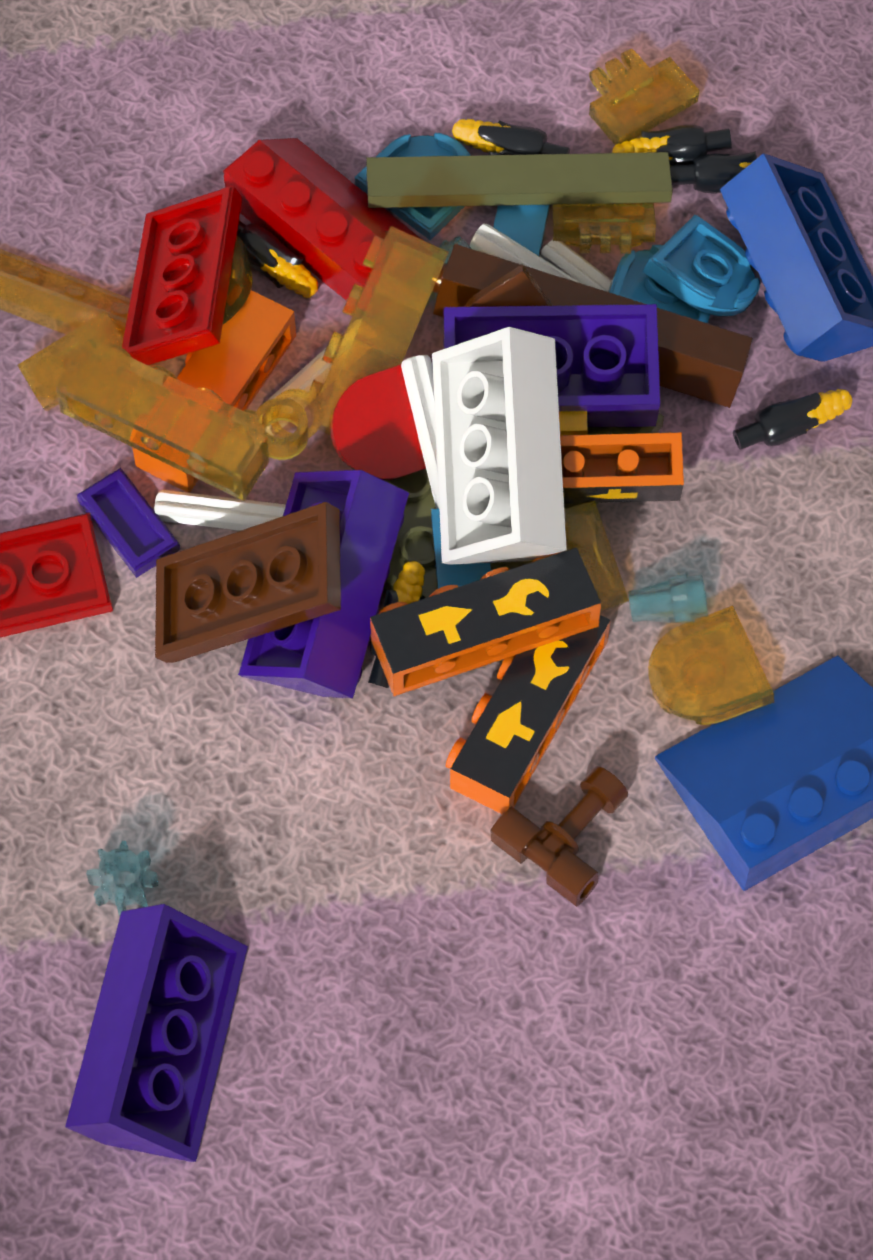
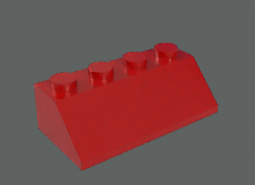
(310, 209)

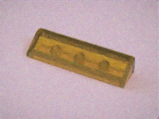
(55, 297)

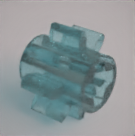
(135, 883)

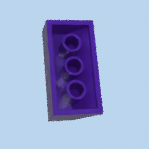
(602, 354)
(328, 651)
(157, 1034)

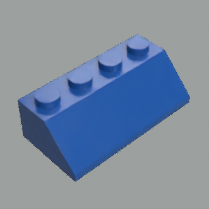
(803, 257)

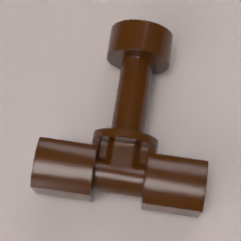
(554, 845)

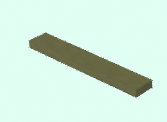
(518, 179)

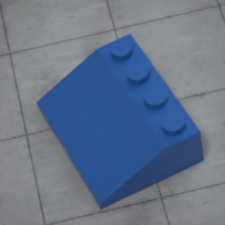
(782, 774)

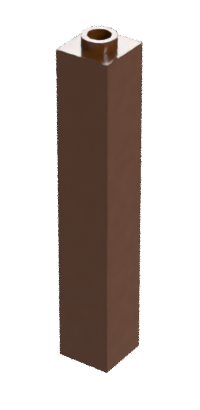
(692, 353)

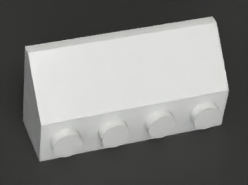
(499, 449)

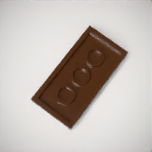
(248, 583)

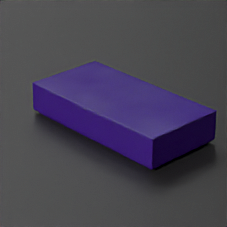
(128, 522)

